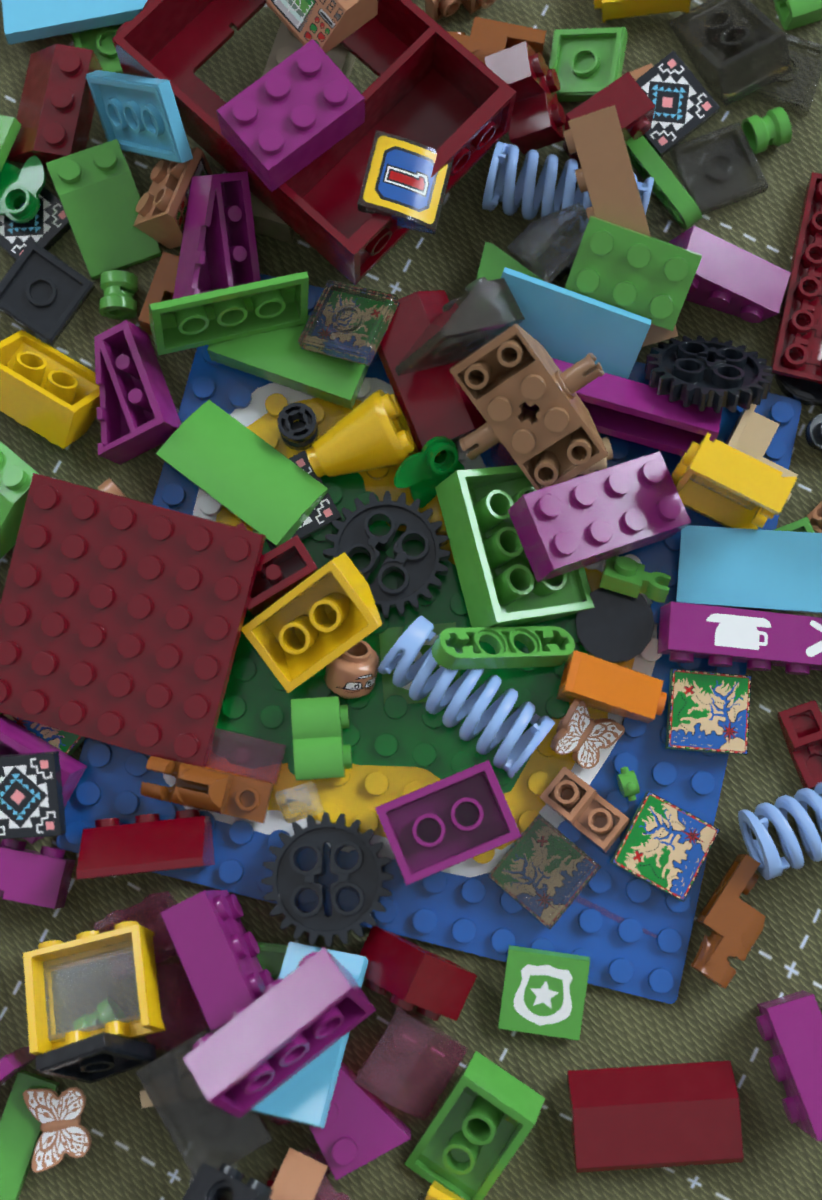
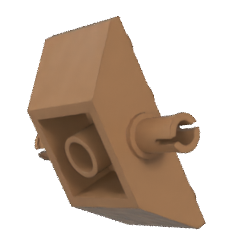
(545, 443)

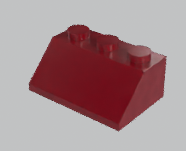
(55, 104)
(146, 845)

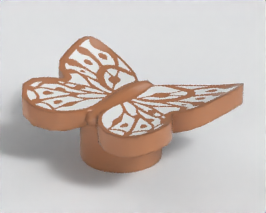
(584, 735)
(59, 1125)

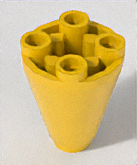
(363, 439)

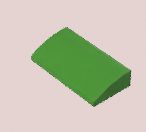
(229, 313)
(281, 360)
(242, 473)

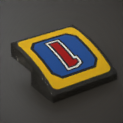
(401, 183)

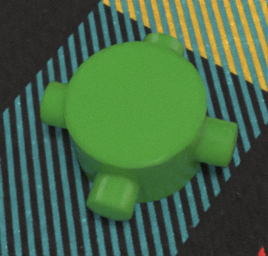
(628, 783)

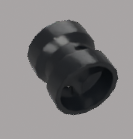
(301, 433)

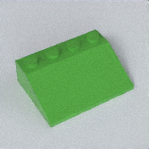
(490, 557)

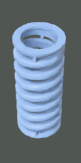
(502, 187)
(514, 748)
(763, 847)

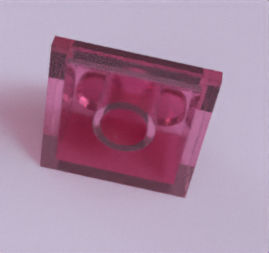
(410, 1064)

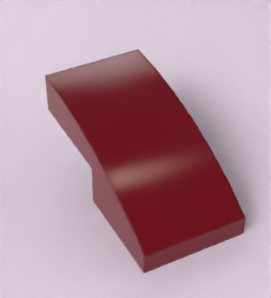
(803, 737)

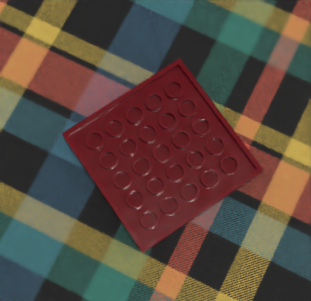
(123, 619)

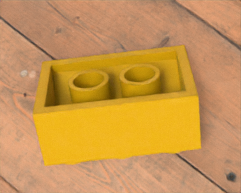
(46, 389)
(314, 622)

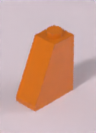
(611, 688)

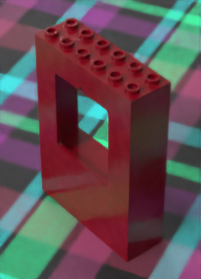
(423, 92)

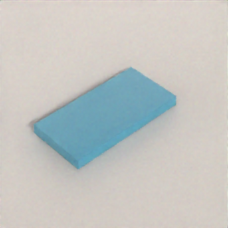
(48, 18)
(140, 114)
(576, 324)
(750, 569)
(310, 1091)

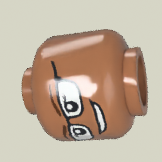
(353, 672)

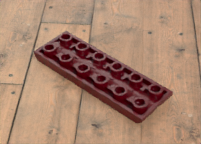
(799, 332)

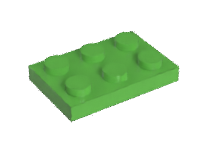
(633, 272)

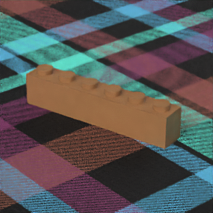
(610, 180)

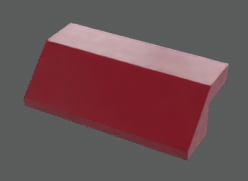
(430, 397)
(655, 1116)

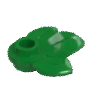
(21, 187)
(425, 471)

